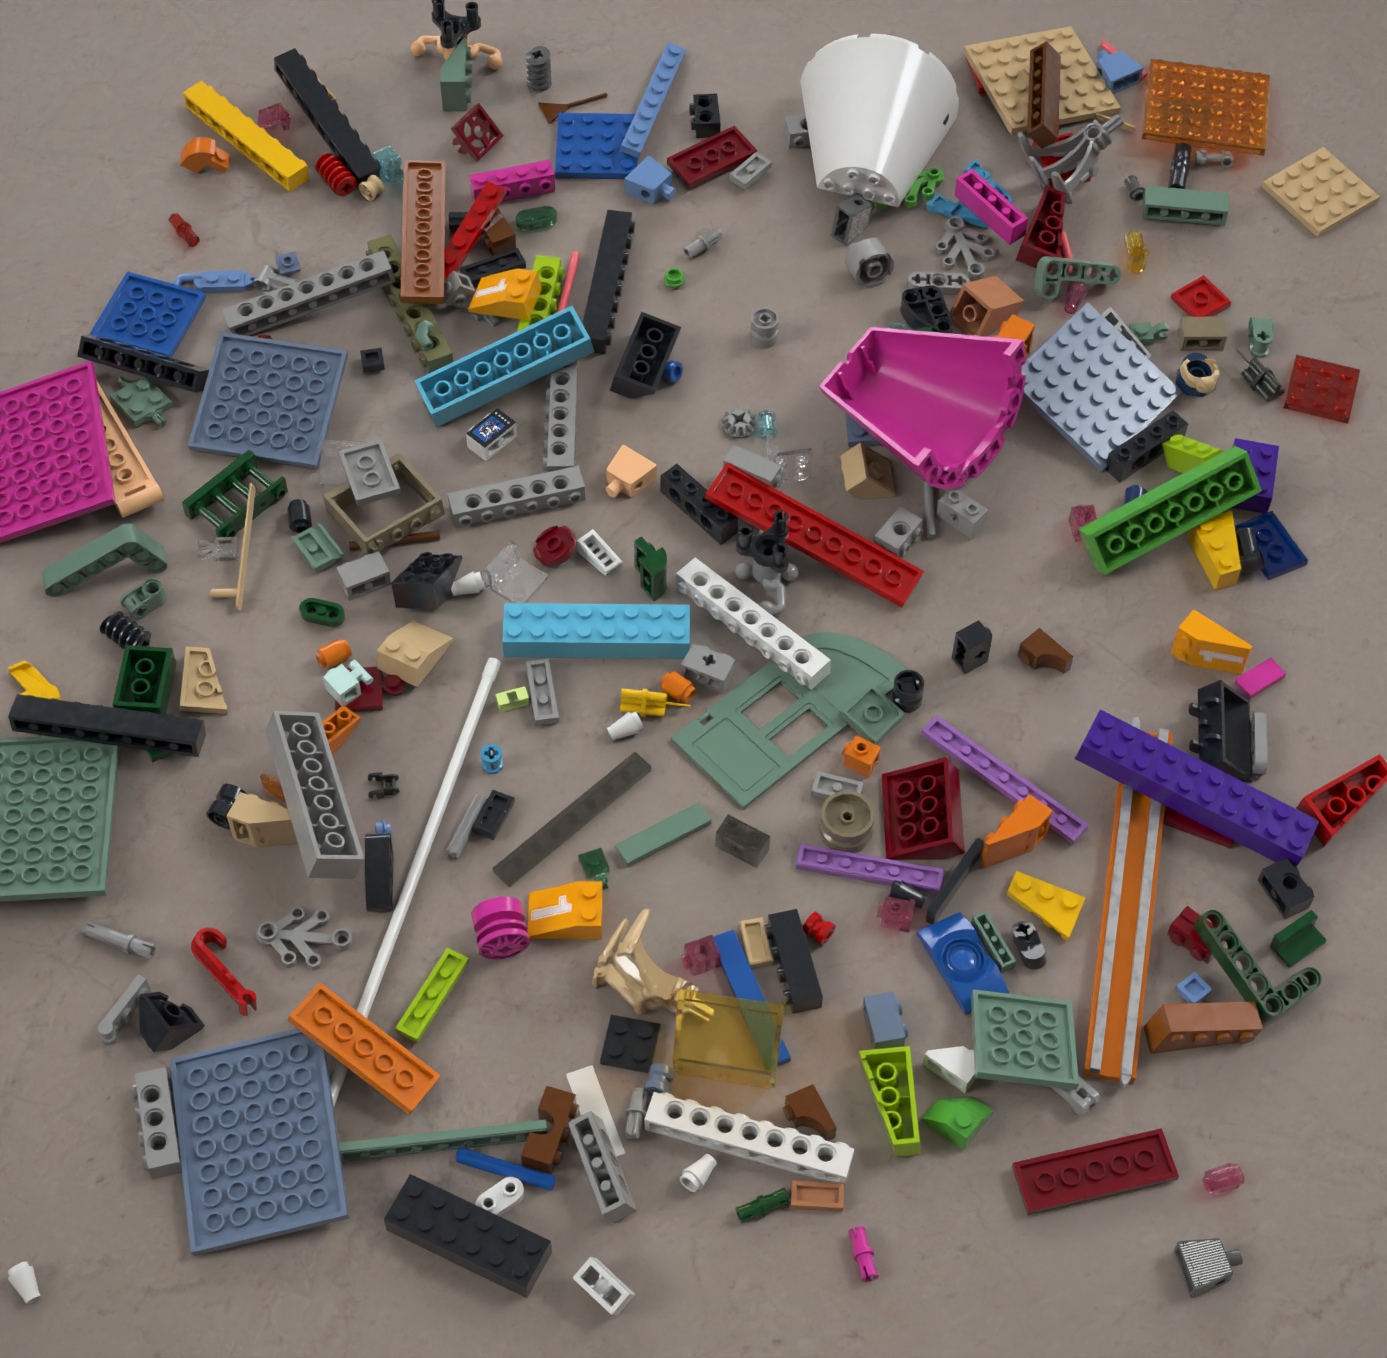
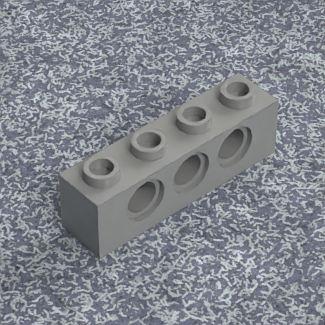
(158, 1084)
(602, 1166)

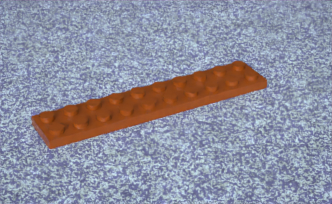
(423, 232)

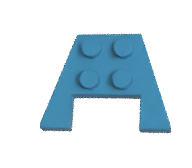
(945, 207)

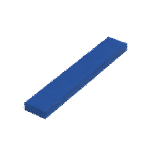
(741, 976)

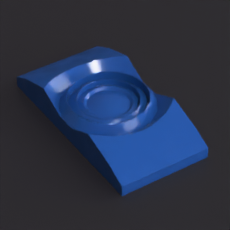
(961, 959)

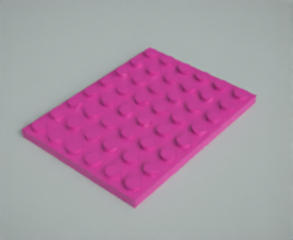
(52, 452)

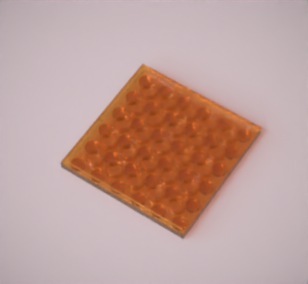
(1206, 107)

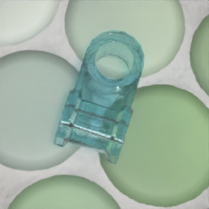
(390, 163)

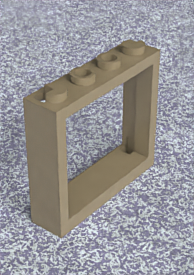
(397, 530)

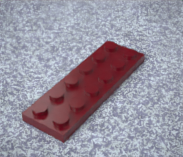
(1095, 1171)

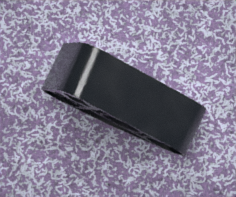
(926, 308)
(379, 872)

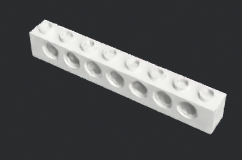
(753, 623)
(757, 1149)

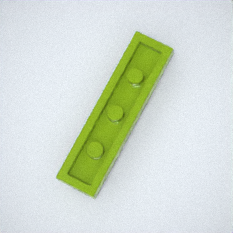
(432, 995)

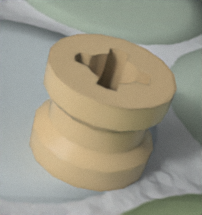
(371, 188)

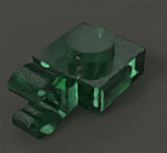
(595, 865)

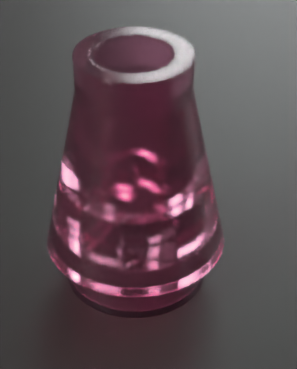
(1075, 295)

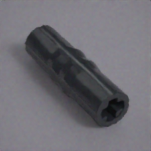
(1180, 166)

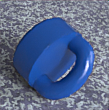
(673, 371)

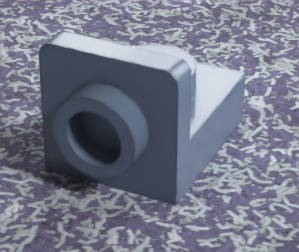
(287, 263)

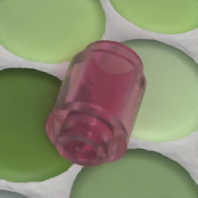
(1223, 1179)

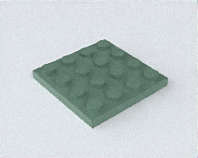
(1024, 1039)

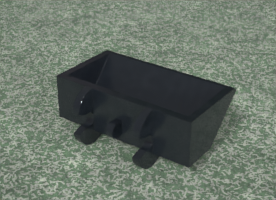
(1223, 730)

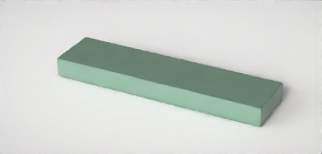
(663, 834)

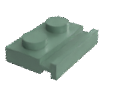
(317, 548)

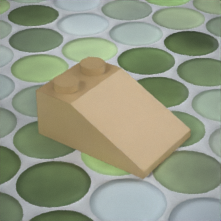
(412, 652)

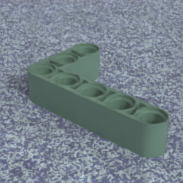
(101, 554)

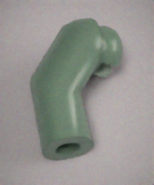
(423, 329)

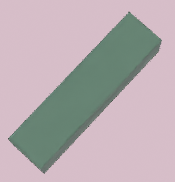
(993, 942)

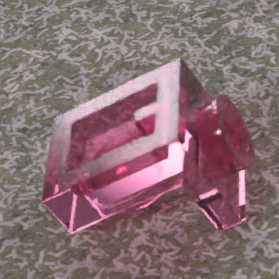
(273, 116)

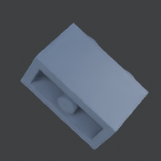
(884, 1021)

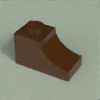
(499, 235)
(1043, 651)
(808, 1110)

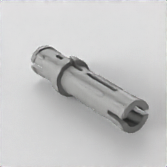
(128, 943)

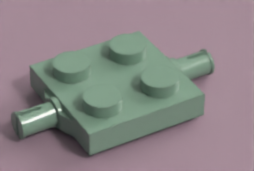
(141, 401)

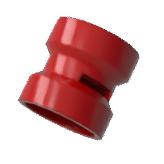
(819, 928)

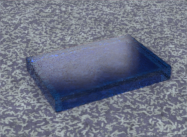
(1276, 545)

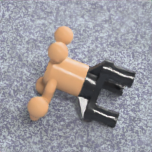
(453, 30)

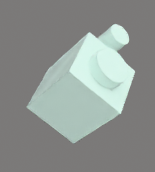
(345, 685)

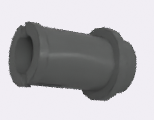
(1135, 189)

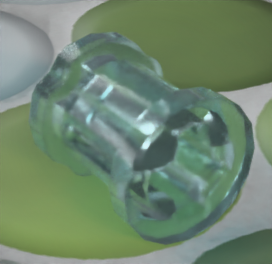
(766, 423)

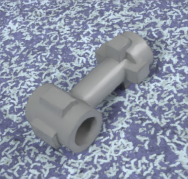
(1225, 157)

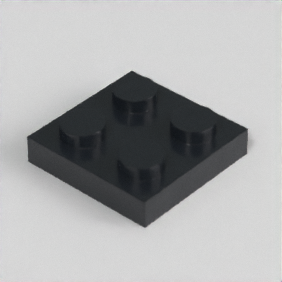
(630, 1043)

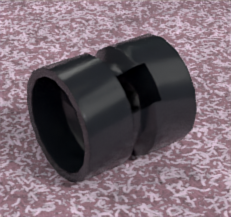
(908, 690)
(221, 806)

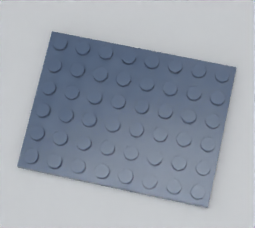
(257, 1141)

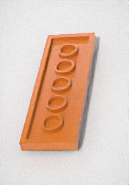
(364, 1048)

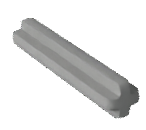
(465, 827)

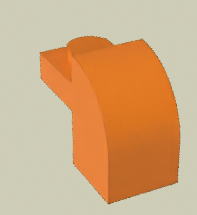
(203, 152)

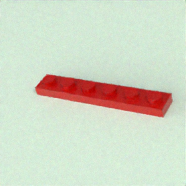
(472, 227)

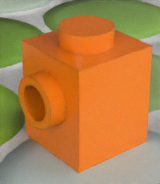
(861, 756)

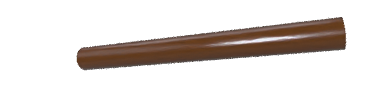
(411, 538)

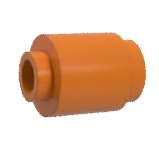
(333, 653)
(678, 687)

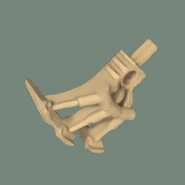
(640, 985)

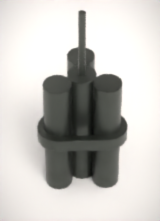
(1261, 379)

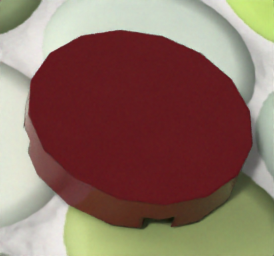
(555, 546)

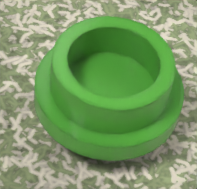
(674, 278)

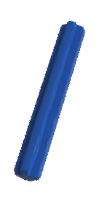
(505, 1168)

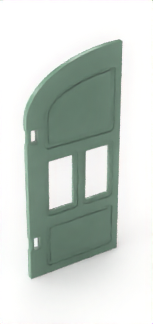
(745, 758)

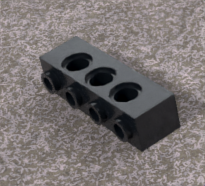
(1144, 446)
(689, 497)

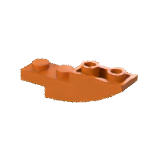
(339, 727)

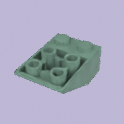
(456, 79)

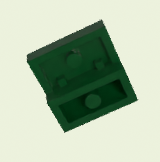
(652, 568)

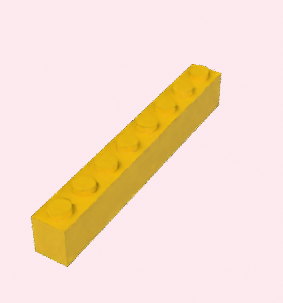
(246, 136)

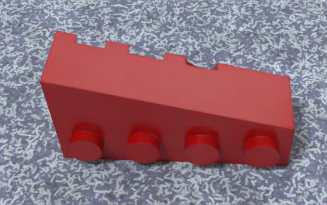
(1344, 797)

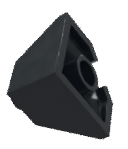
(165, 1023)

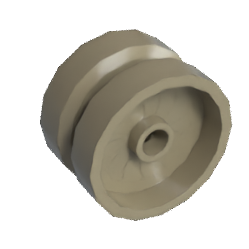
(847, 821)

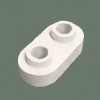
(500, 1198)

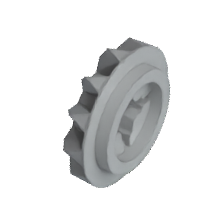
(739, 429)

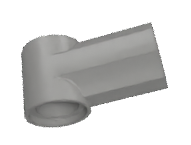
(270, 280)

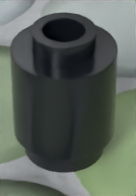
(299, 515)

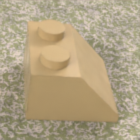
(867, 473)

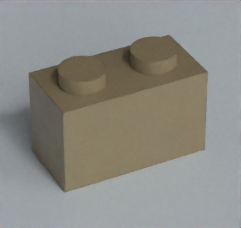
(1202, 333)

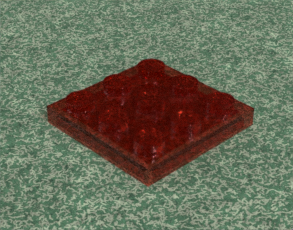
(1321, 389)

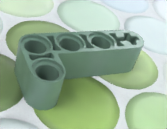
(1078, 273)

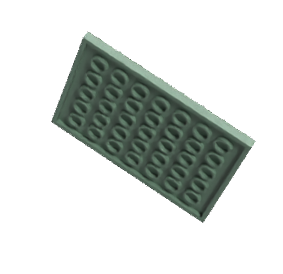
(55, 817)

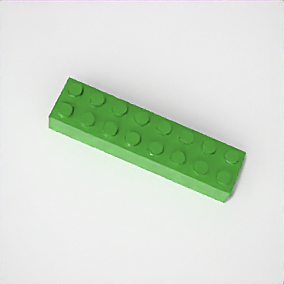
(1170, 510)

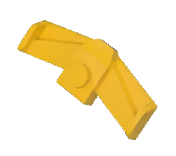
(33, 681)

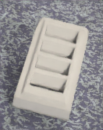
(598, 543)

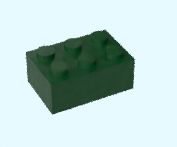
(145, 679)

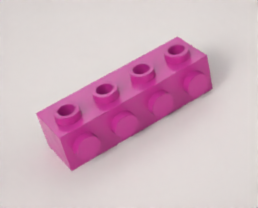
(518, 180)
(991, 206)

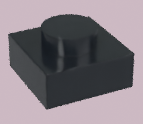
(372, 360)

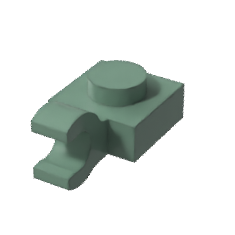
(1146, 333)

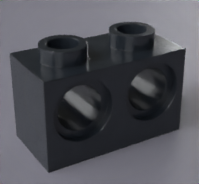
(706, 115)

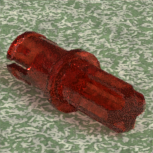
(184, 230)

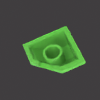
(958, 1118)

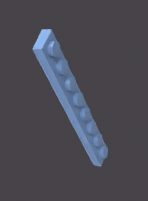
(652, 100)

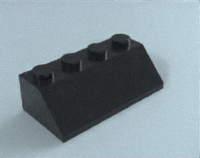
(645, 357)

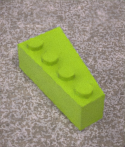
(893, 1090)

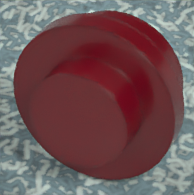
(393, 685)

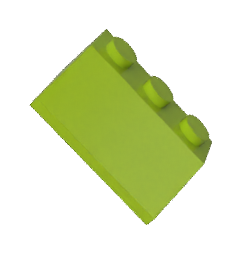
(1185, 453)

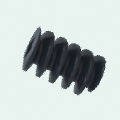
(124, 631)

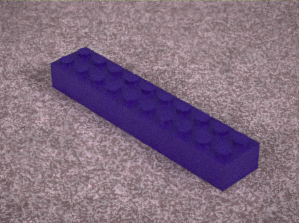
(1196, 789)

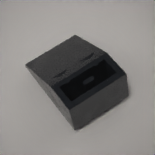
(426, 581)

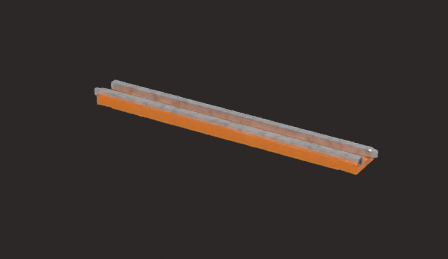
(1125, 934)

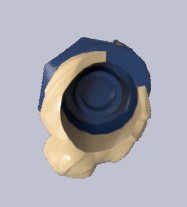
(1197, 375)

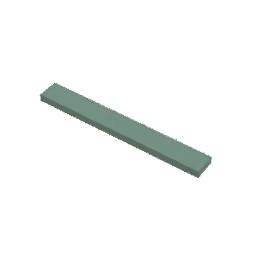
(440, 1140)

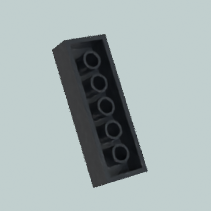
(468, 1235)

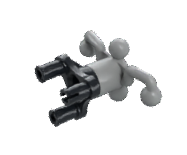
(768, 560)

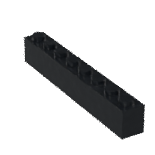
(325, 115)
(607, 277)
(107, 725)

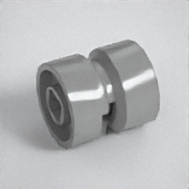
(764, 327)

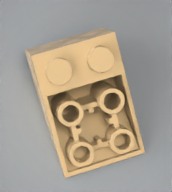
(260, 822)

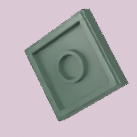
(872, 714)

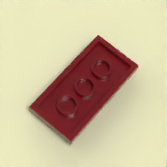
(711, 157)

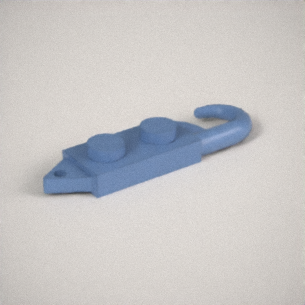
(218, 281)

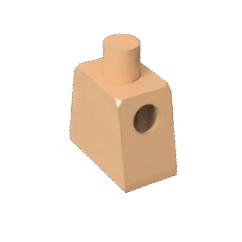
(629, 473)

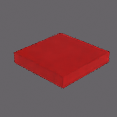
(1201, 298)

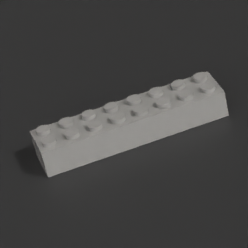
(314, 795)

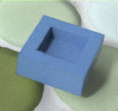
(1193, 989)

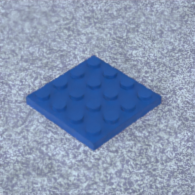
(591, 145)
(149, 314)

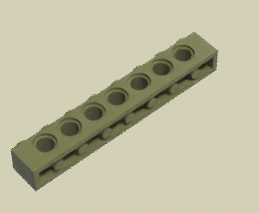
(411, 314)

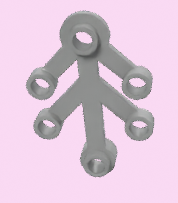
(956, 228)
(301, 936)

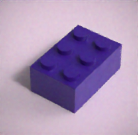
(1264, 462)

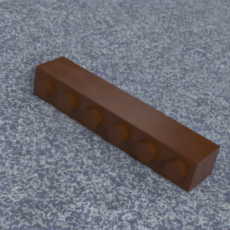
(1044, 95)

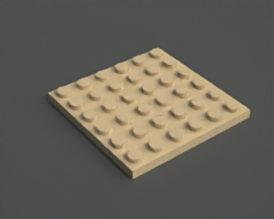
(1004, 74)

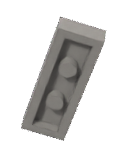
(542, 692)

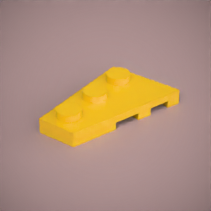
(1051, 903)

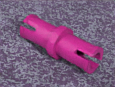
(863, 1254)

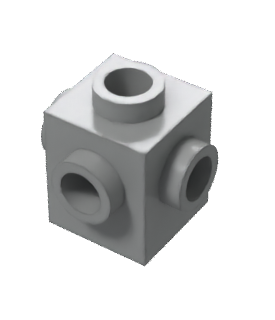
(457, 289)

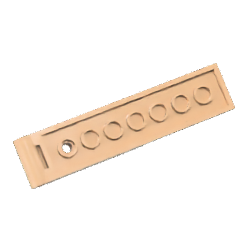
(131, 478)

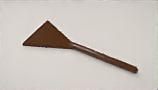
(552, 109)

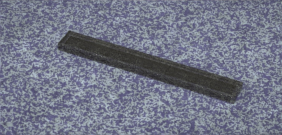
(571, 819)

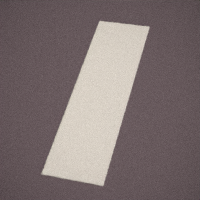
(591, 1098)

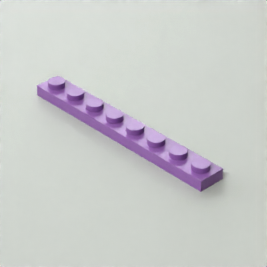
(1000, 776)

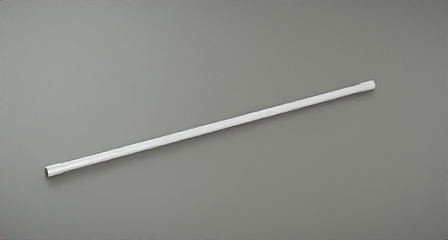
(364, 1007)

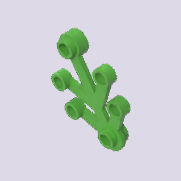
(931, 177)

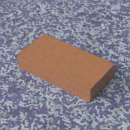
(817, 1196)

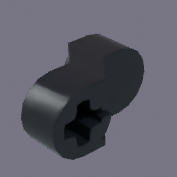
(1033, 954)

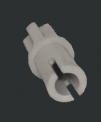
(703, 243)
(636, 1113)

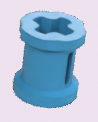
(488, 758)

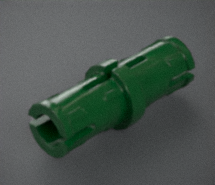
(762, 1205)

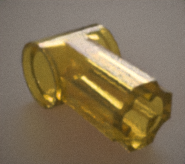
(1136, 252)

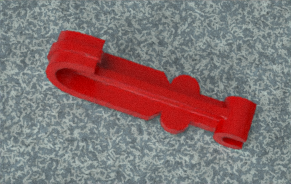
(219, 971)

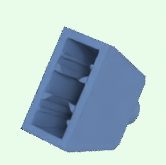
(1118, 70)
(650, 182)

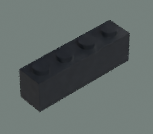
(794, 961)

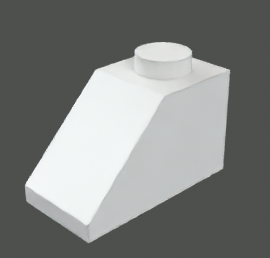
(953, 1065)

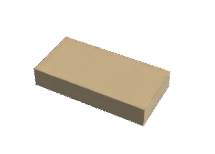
(755, 942)

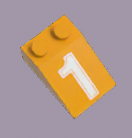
(507, 294)
(1209, 645)
(566, 911)

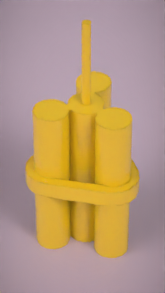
(645, 702)

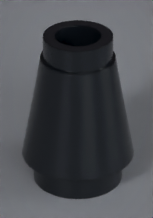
(904, 891)

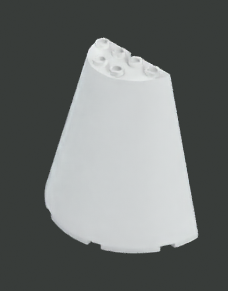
(875, 114)

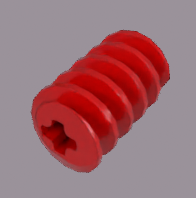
(335, 174)

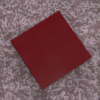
(371, 695)

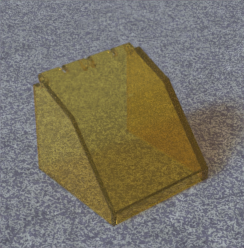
(728, 1038)

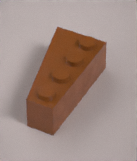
(1201, 1025)

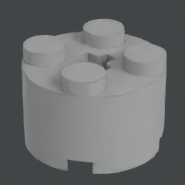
(869, 262)

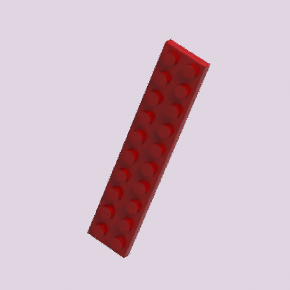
(816, 535)

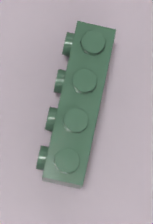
(1188, 205)

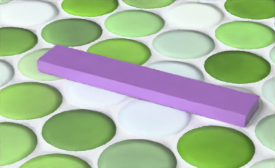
(868, 868)

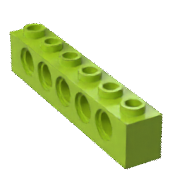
(550, 274)

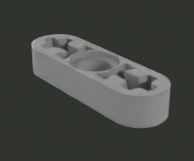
(923, 277)
(1259, 743)

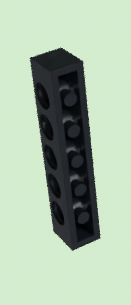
(143, 362)

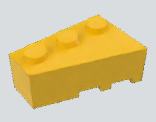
(1217, 549)

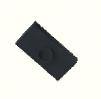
(493, 814)

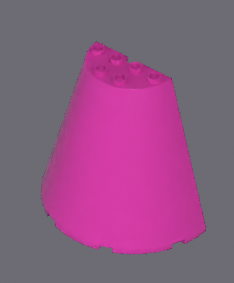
(932, 397)

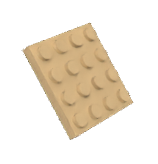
(1320, 191)

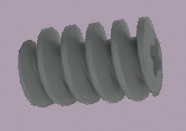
(538, 68)

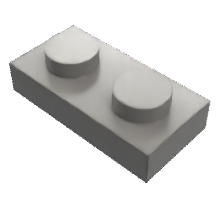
(750, 170)
(828, 784)

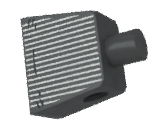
(851, 219)
(1205, 1264)

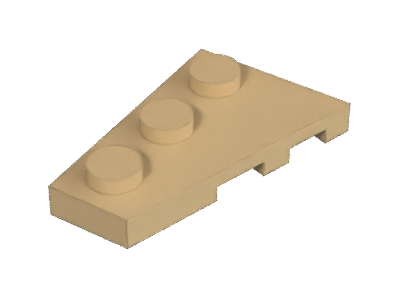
(200, 683)

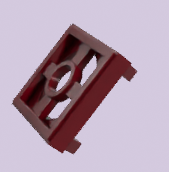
(486, 125)

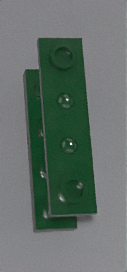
(225, 480)

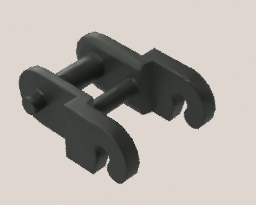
(384, 791)

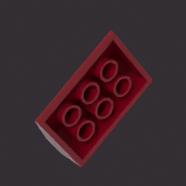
(923, 812)

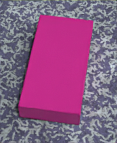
(1260, 678)

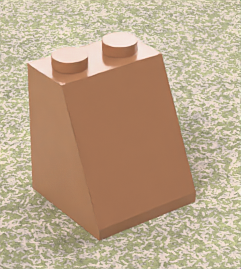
(984, 306)

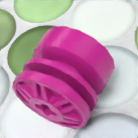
(500, 927)

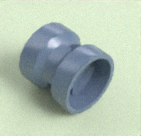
(660, 1078)

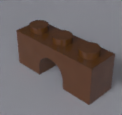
(543, 1151)

